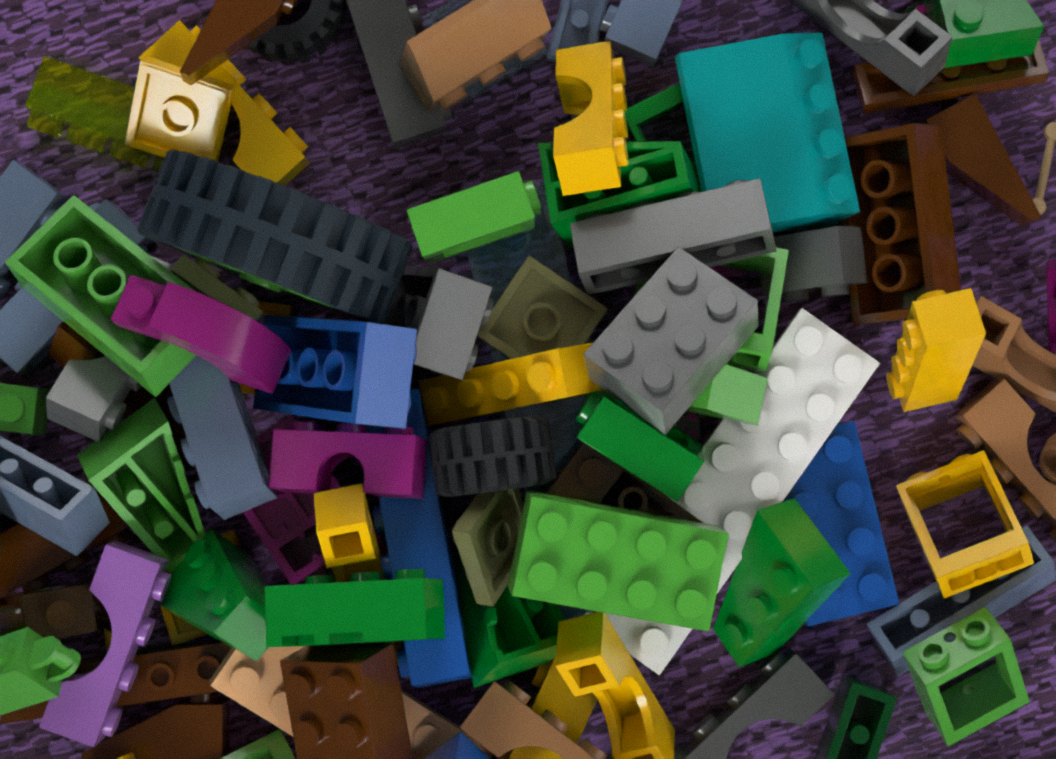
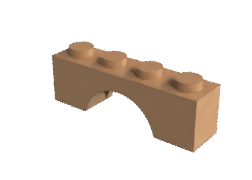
(1014, 356)
(1000, 425)
(505, 723)

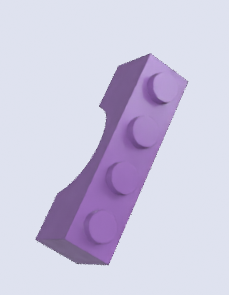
(127, 586)

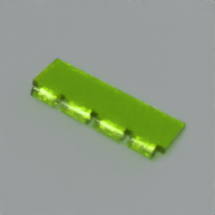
(92, 106)

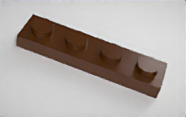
(881, 93)

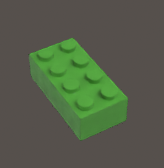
(79, 273)
(617, 561)

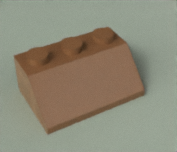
(472, 47)

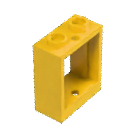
(978, 562)

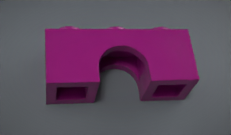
(307, 457)

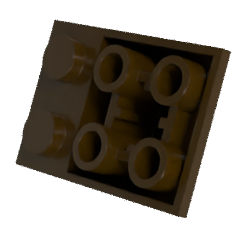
(597, 479)

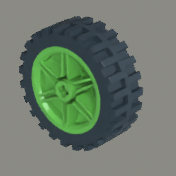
(275, 236)

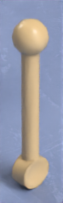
(1050, 135)

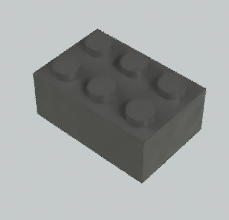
(446, 316)
(672, 339)

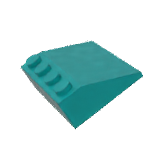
(771, 116)

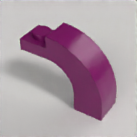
(205, 327)

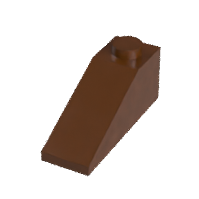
(229, 30)
(980, 160)
(184, 730)

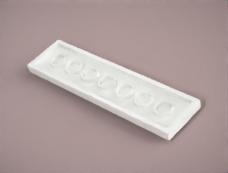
(751, 467)

